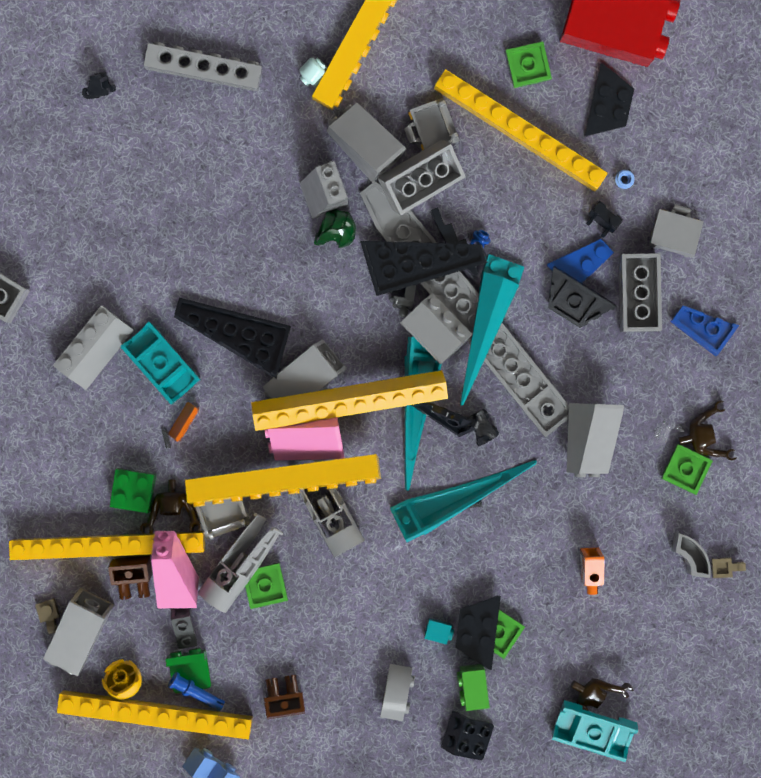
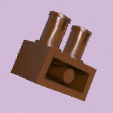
(129, 571)
(285, 705)

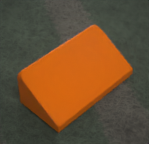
(183, 421)

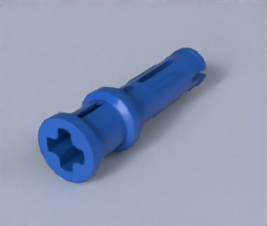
(189, 688)

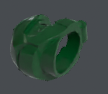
(336, 227)

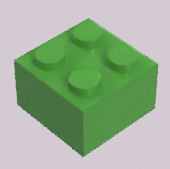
(474, 687)

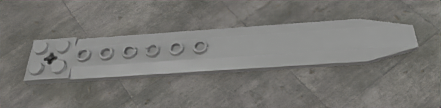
(506, 356)

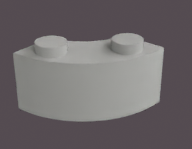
(693, 555)
(396, 692)

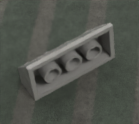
(93, 347)

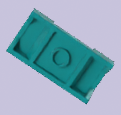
(160, 363)
(594, 731)

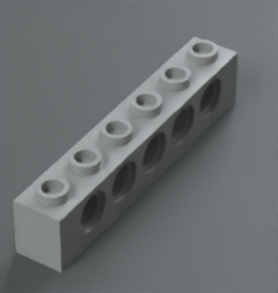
(158, 50)

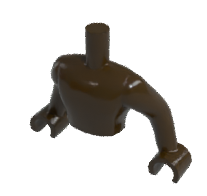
(703, 435)
(170, 504)
(594, 692)

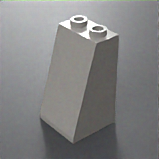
(365, 141)
(324, 190)
(306, 373)
(592, 438)
(78, 631)

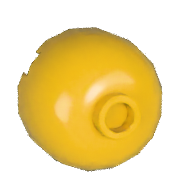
(122, 679)

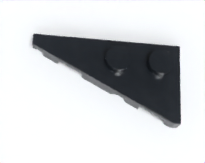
(450, 420)

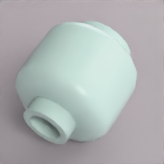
(312, 71)

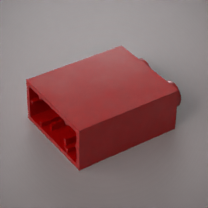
(621, 28)

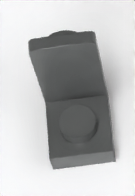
(183, 627)

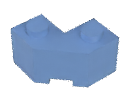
(204, 765)

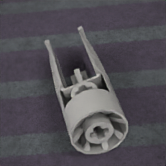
(343, 538)
(237, 568)

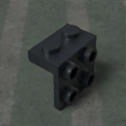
(467, 736)

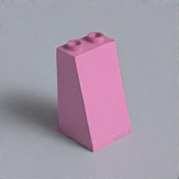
(306, 441)
(173, 573)

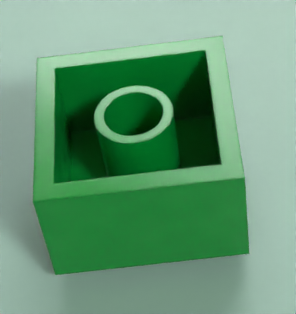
(133, 490)

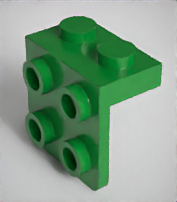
(191, 666)

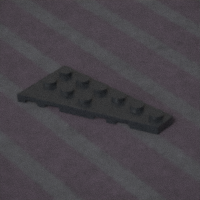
(410, 263)
(249, 337)

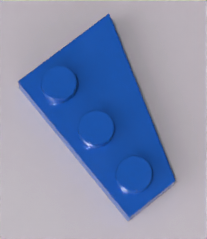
(583, 261)
(706, 330)

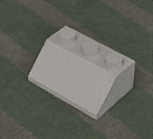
(436, 328)

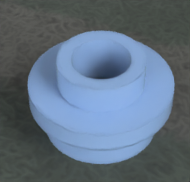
(629, 175)

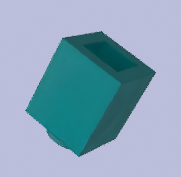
(438, 631)

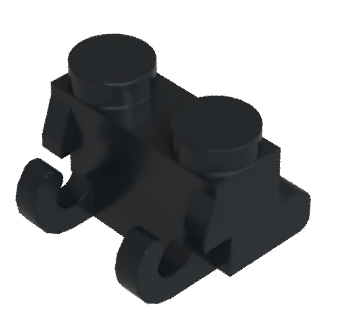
(98, 86)
(604, 218)
(485, 431)

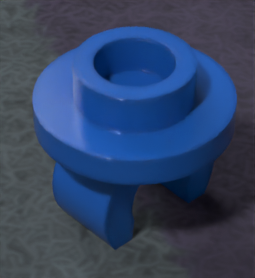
(480, 236)

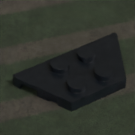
(609, 103)
(576, 300)
(478, 630)

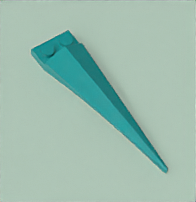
(496, 291)
(416, 362)
(429, 511)

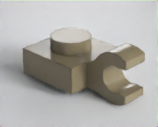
(723, 567)
(47, 613)

